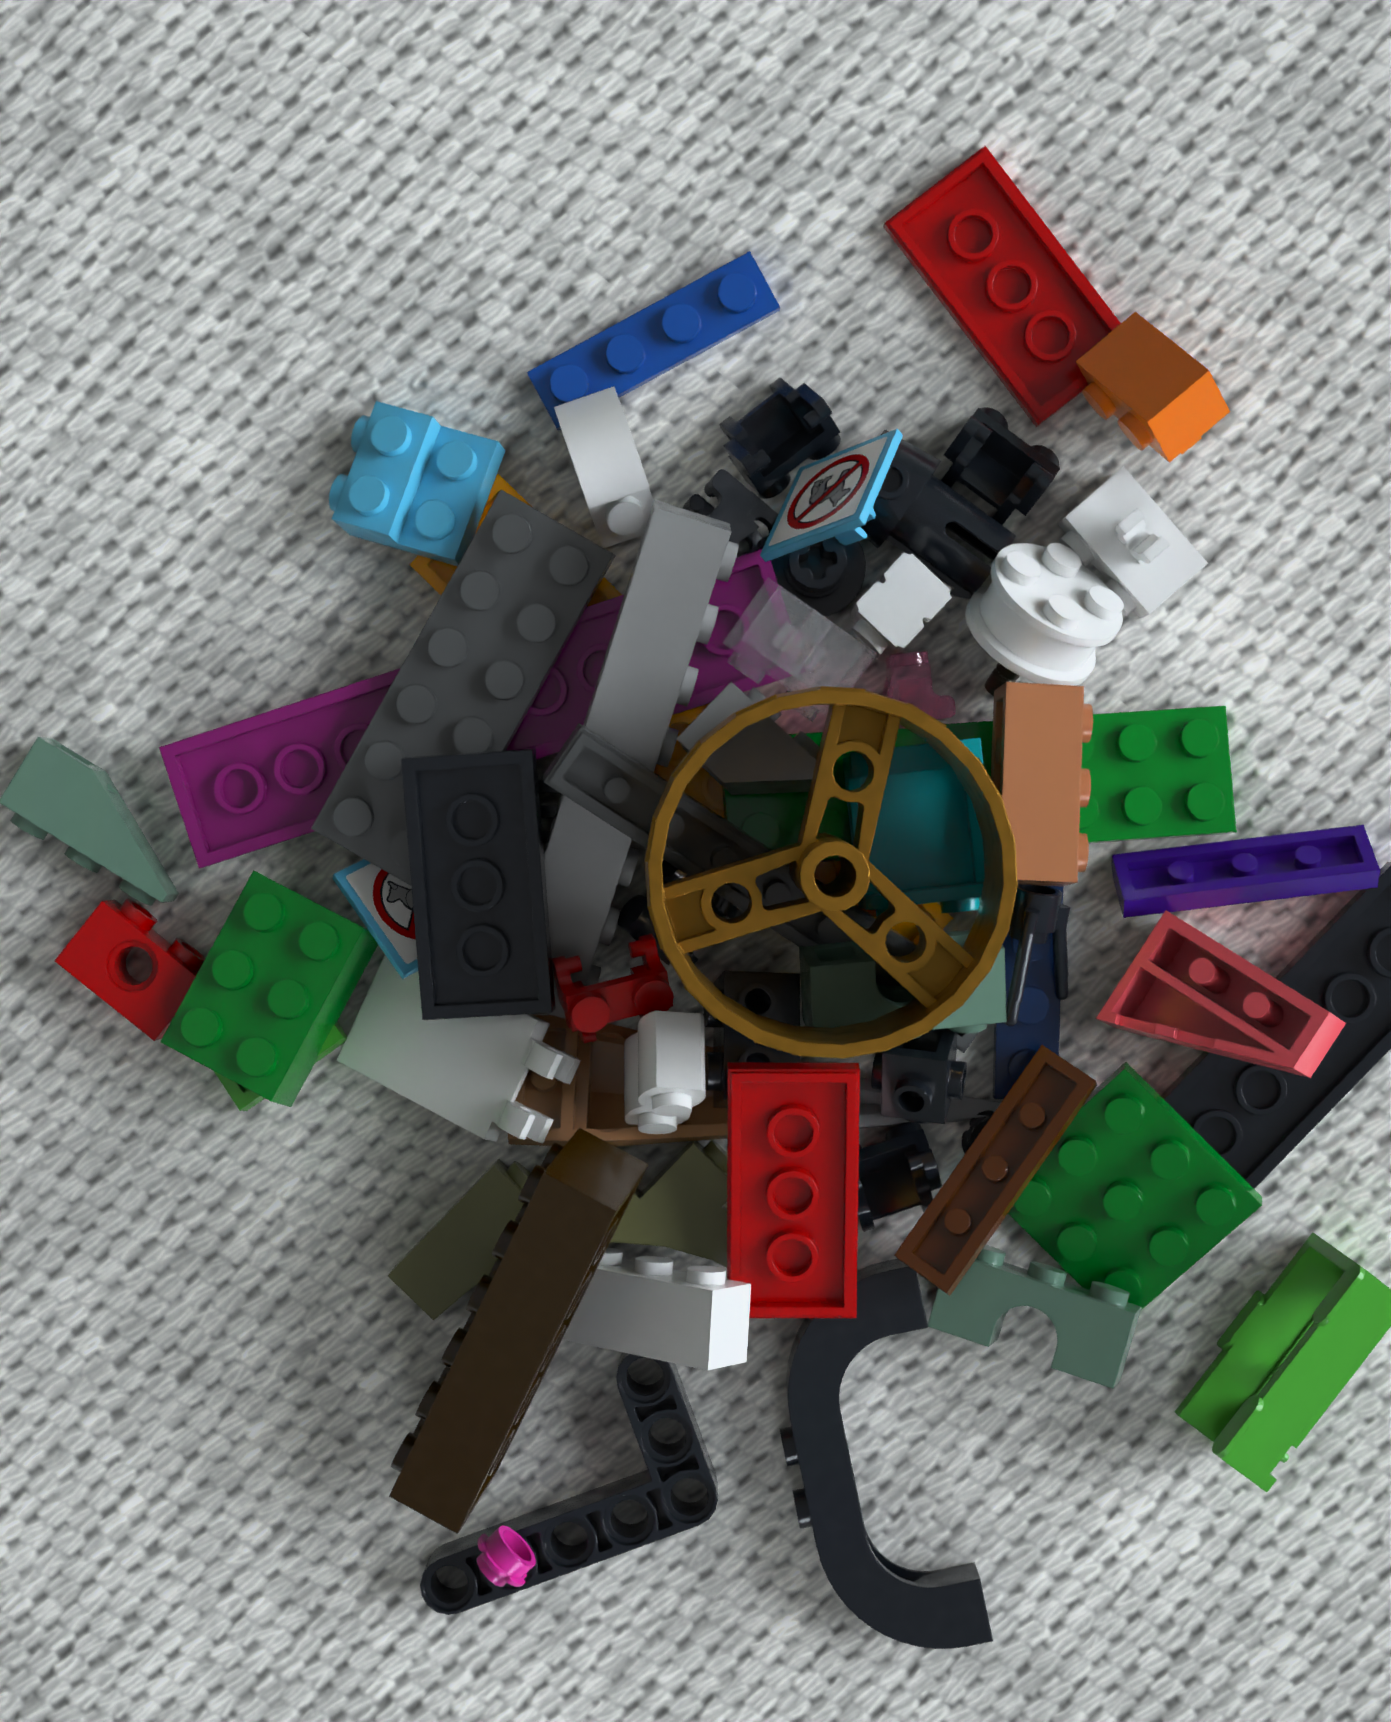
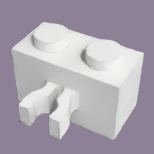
(1131, 544)

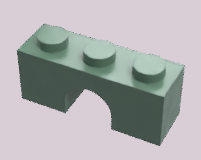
(843, 990)
(1090, 1324)

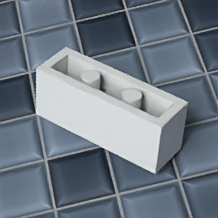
(664, 1312)

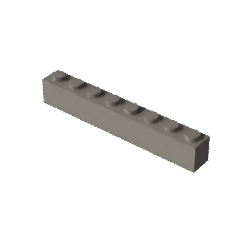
(632, 710)

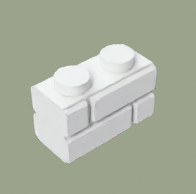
(898, 606)

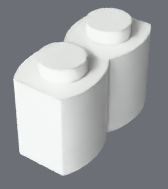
(664, 1070)

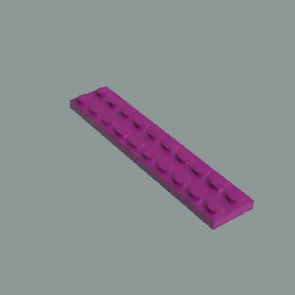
(275, 770)

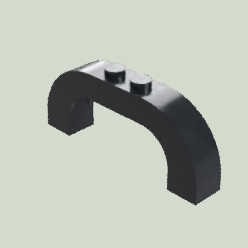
(908, 1605)

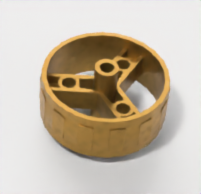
(935, 973)

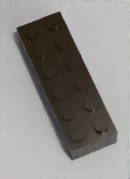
(514, 1326)

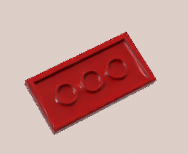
(1005, 282)
(794, 1187)

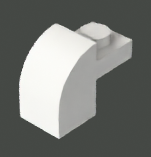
(607, 465)

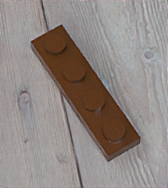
(995, 1170)

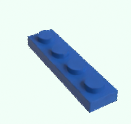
(659, 336)

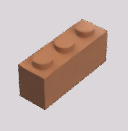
(1041, 777)

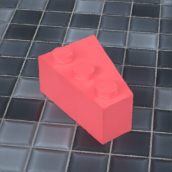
(1217, 1002)

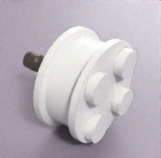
(1042, 616)

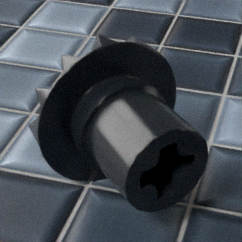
(823, 574)

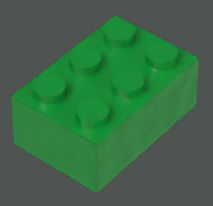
(270, 990)

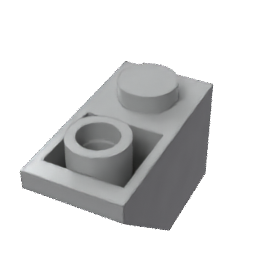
(759, 756)

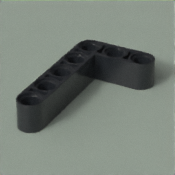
(594, 1508)

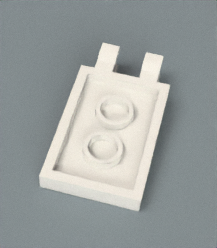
(456, 1065)

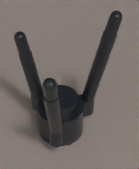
(1035, 915)

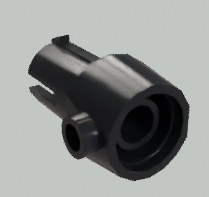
(913, 517)

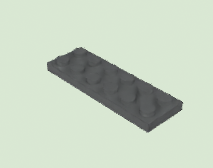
(468, 670)

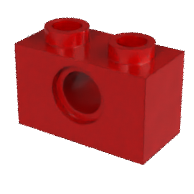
(99, 958)

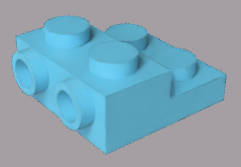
(415, 483)

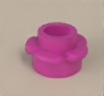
(505, 1557)

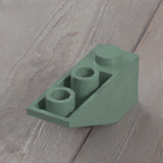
(81, 806)

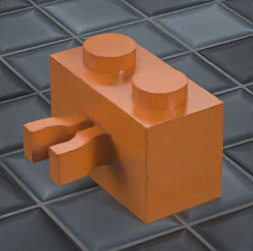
(1151, 388)

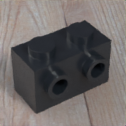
(764, 994)

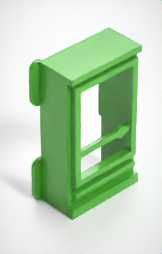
(1288, 1359)

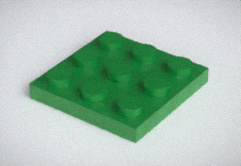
(1132, 1193)

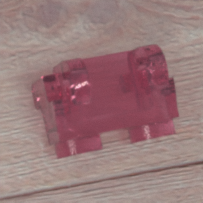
(911, 681)

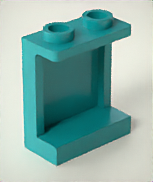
(924, 831)

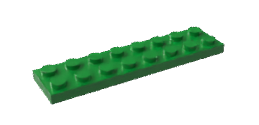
(1148, 772)

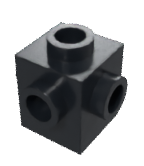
(920, 1077)

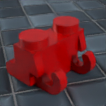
(595, 1005)

